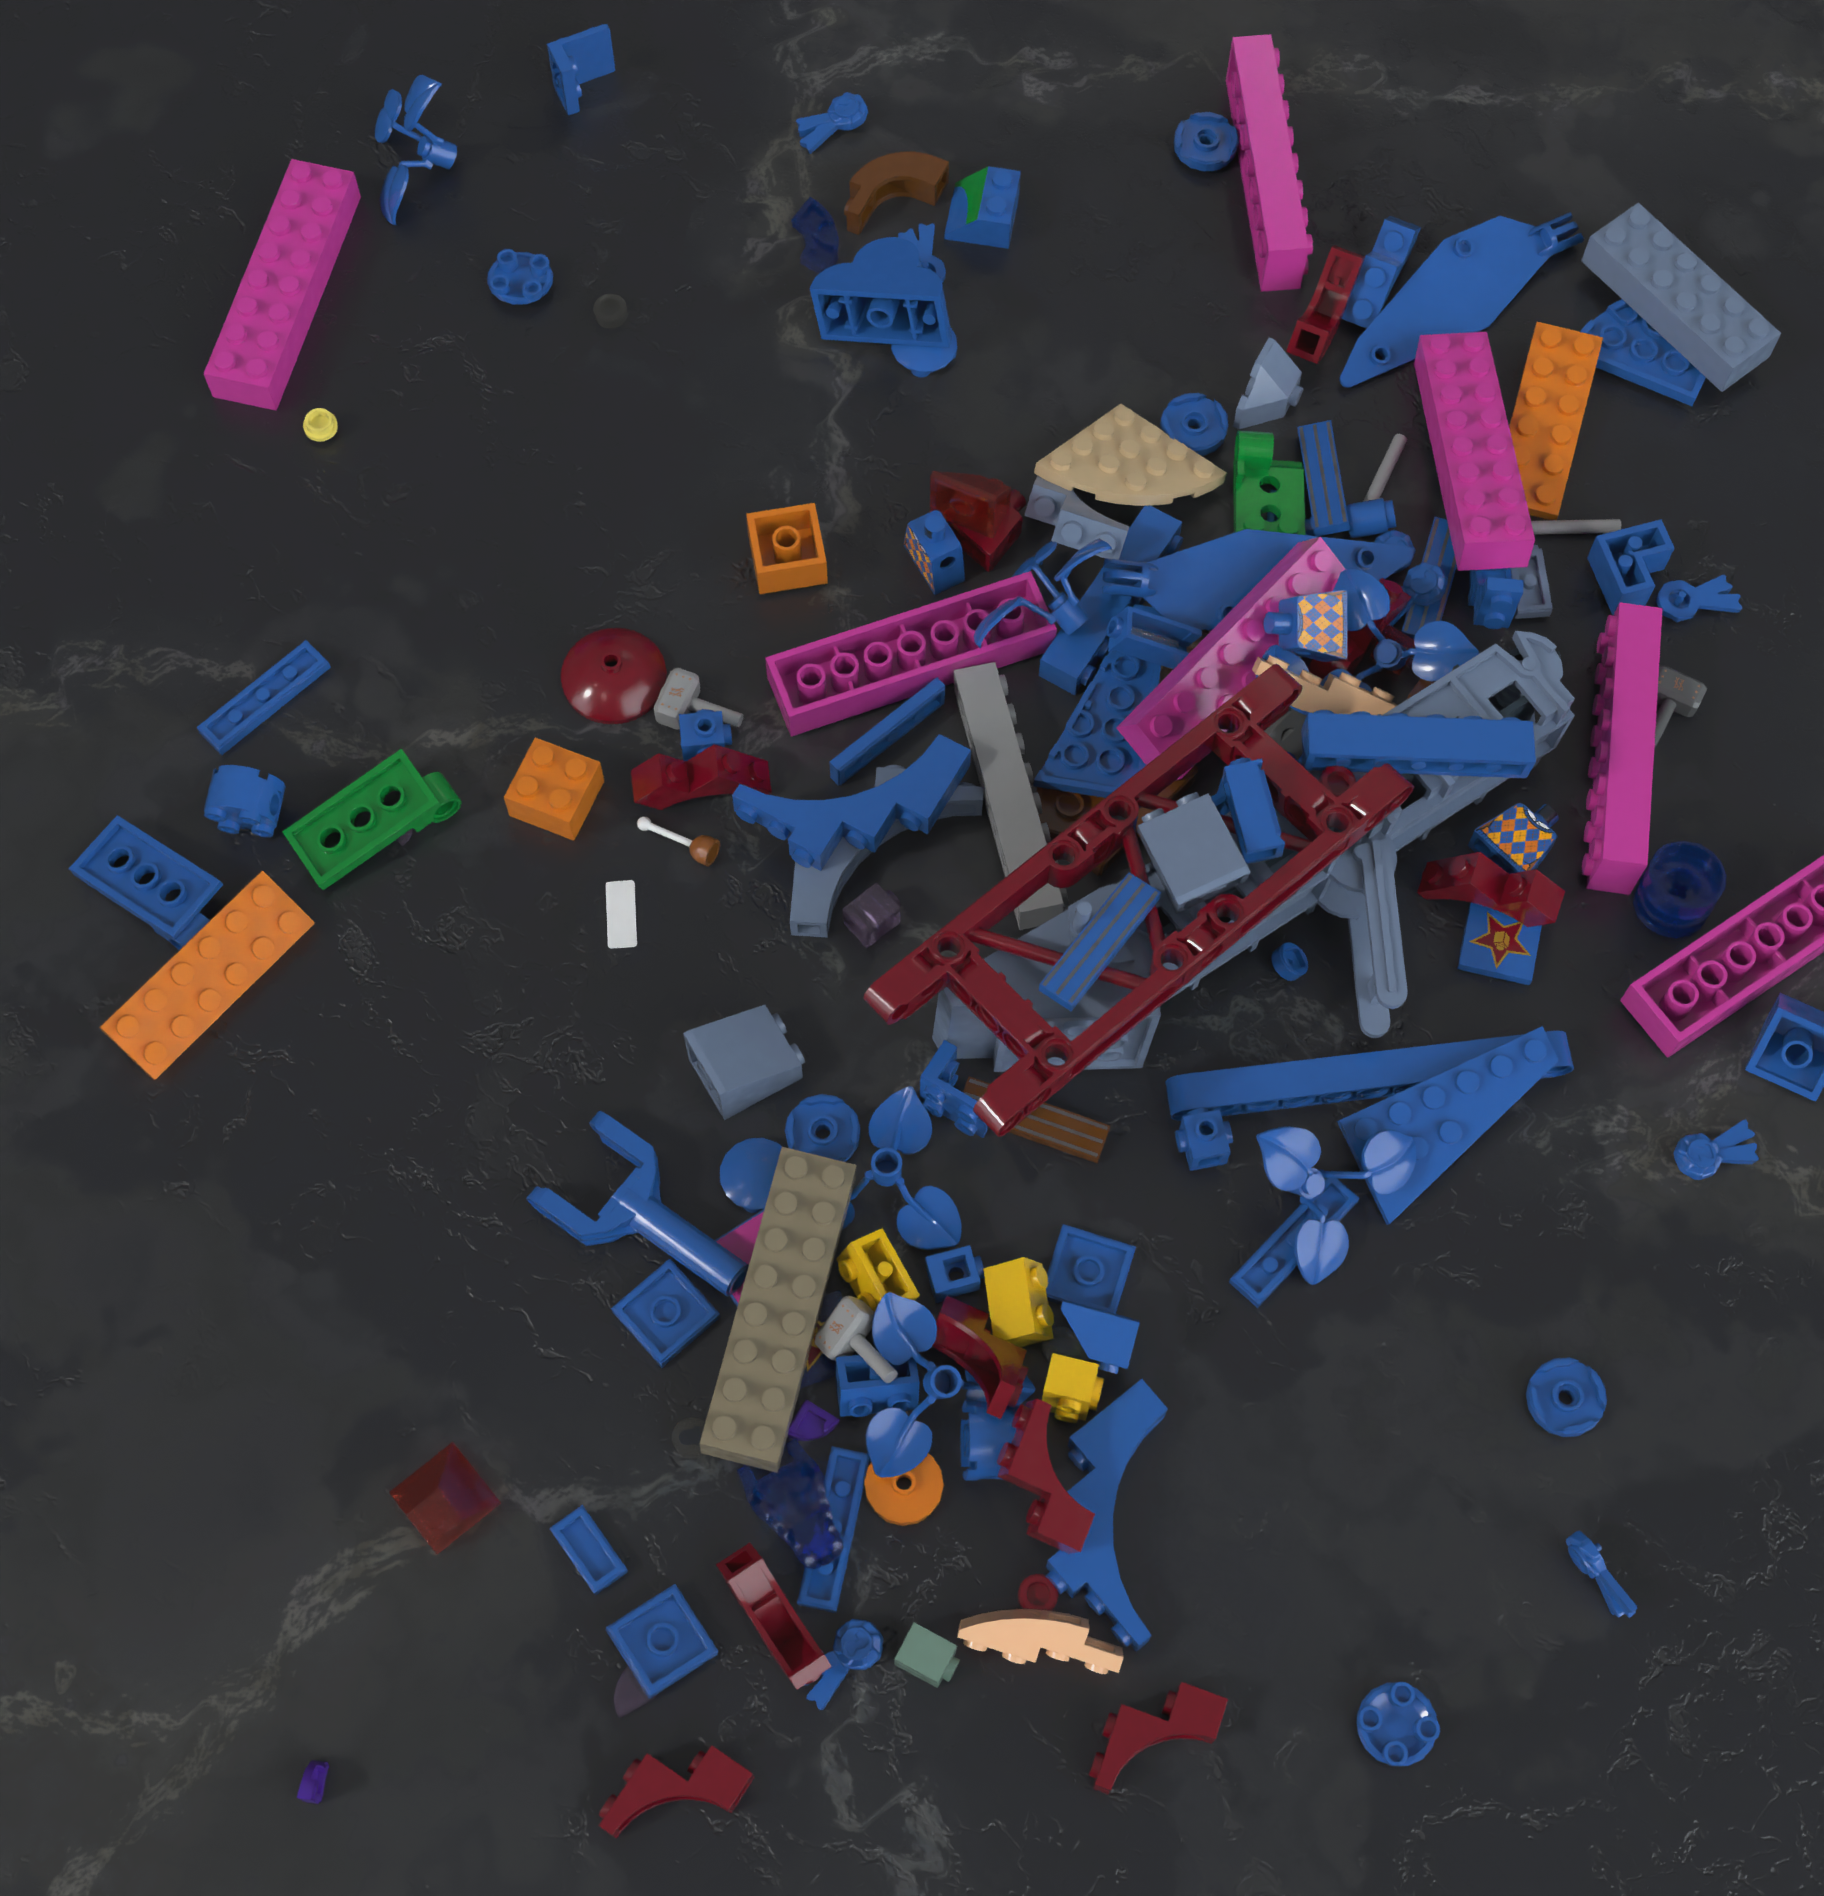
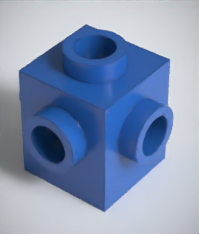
(701, 731)
(1204, 1138)

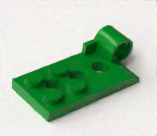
(1255, 467)
(421, 803)

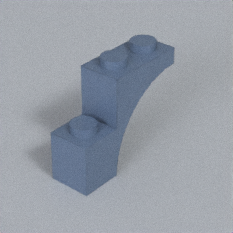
(1073, 519)

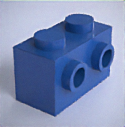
(864, 1392)

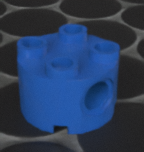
(244, 800)
(983, 1439)

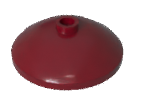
(614, 692)

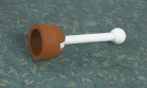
(702, 849)

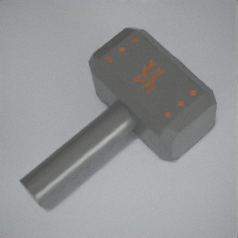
(1676, 694)

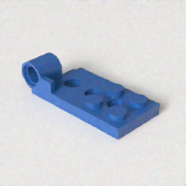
(173, 919)

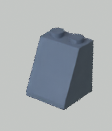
(1192, 851)
(743, 1058)

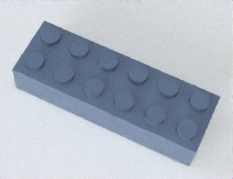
(1680, 297)

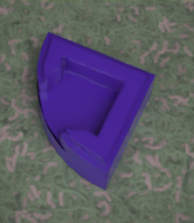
(811, 1423)
(313, 1782)

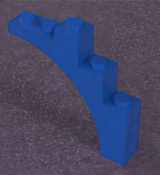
(864, 818)
(1104, 1450)

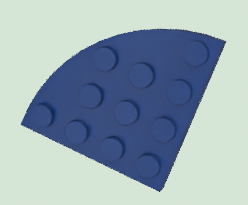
(1642, 355)

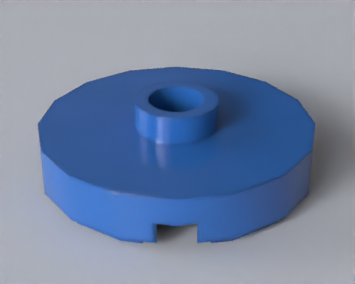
(1207, 129)
(1196, 411)
(823, 1113)
(1579, 1383)

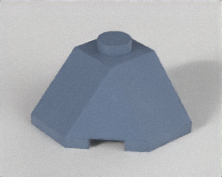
(1270, 388)

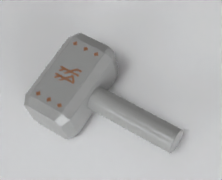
(681, 697)
(846, 1333)

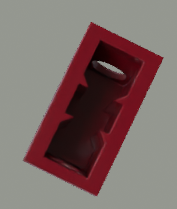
(988, 550)

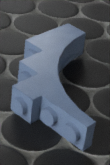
(818, 891)

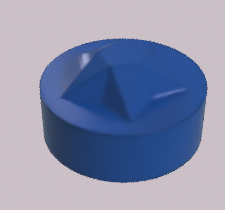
(1289, 961)

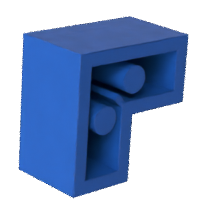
(1626, 559)

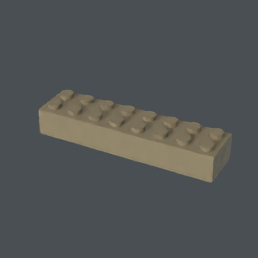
(778, 1310)

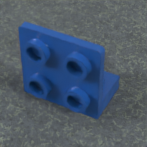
(578, 61)
(942, 1098)

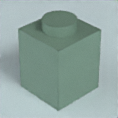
(927, 1656)

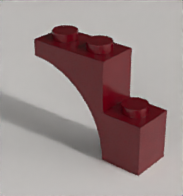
(1360, 641)
(714, 771)
(1478, 880)
(987, 1358)
(1026, 1463)
(773, 1616)
(1190, 1715)
(650, 1783)

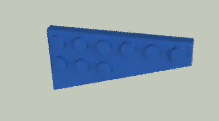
(1091, 751)
(1450, 1111)

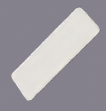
(621, 914)

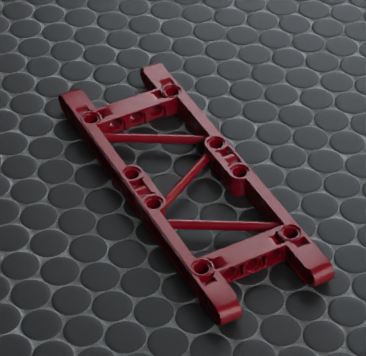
(1090, 842)

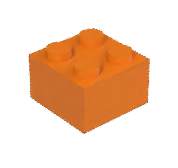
(787, 548)
(554, 788)

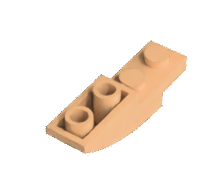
(1337, 695)
(1023, 1632)

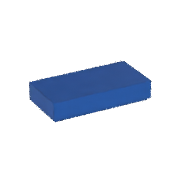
(588, 1550)

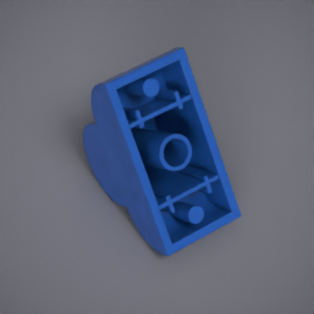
(882, 298)

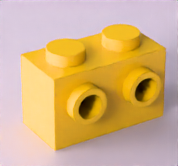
(875, 1269)
(1019, 1302)
(1072, 1388)

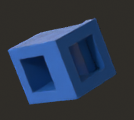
(943, 1264)

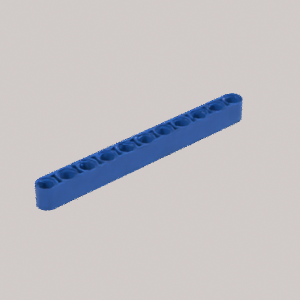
(1333, 1078)

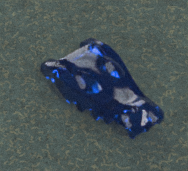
(796, 1507)

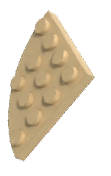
(1129, 463)

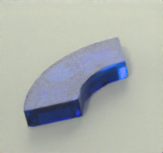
(819, 236)

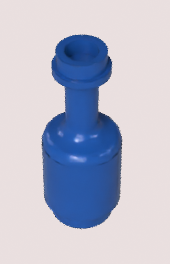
(1365, 518)

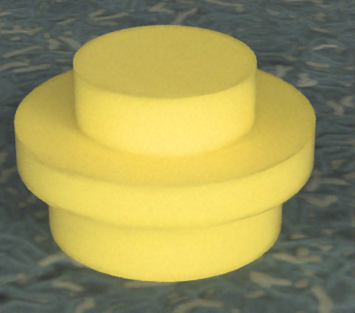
(320, 424)

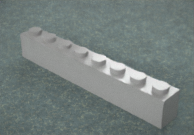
(1006, 783)

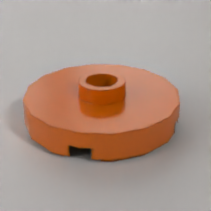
(907, 1505)

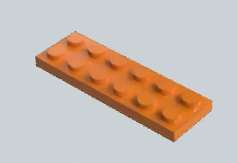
(1551, 412)
(207, 975)

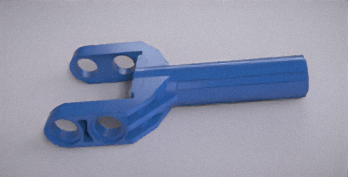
(638, 1209)

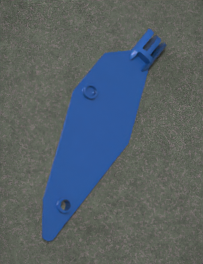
(1458, 290)
(1213, 577)

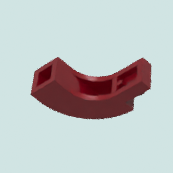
(1325, 311)

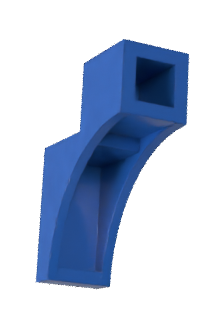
(1380, 271)
(1494, 597)

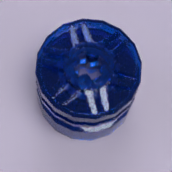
(1679, 889)

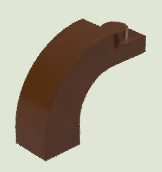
(892, 176)

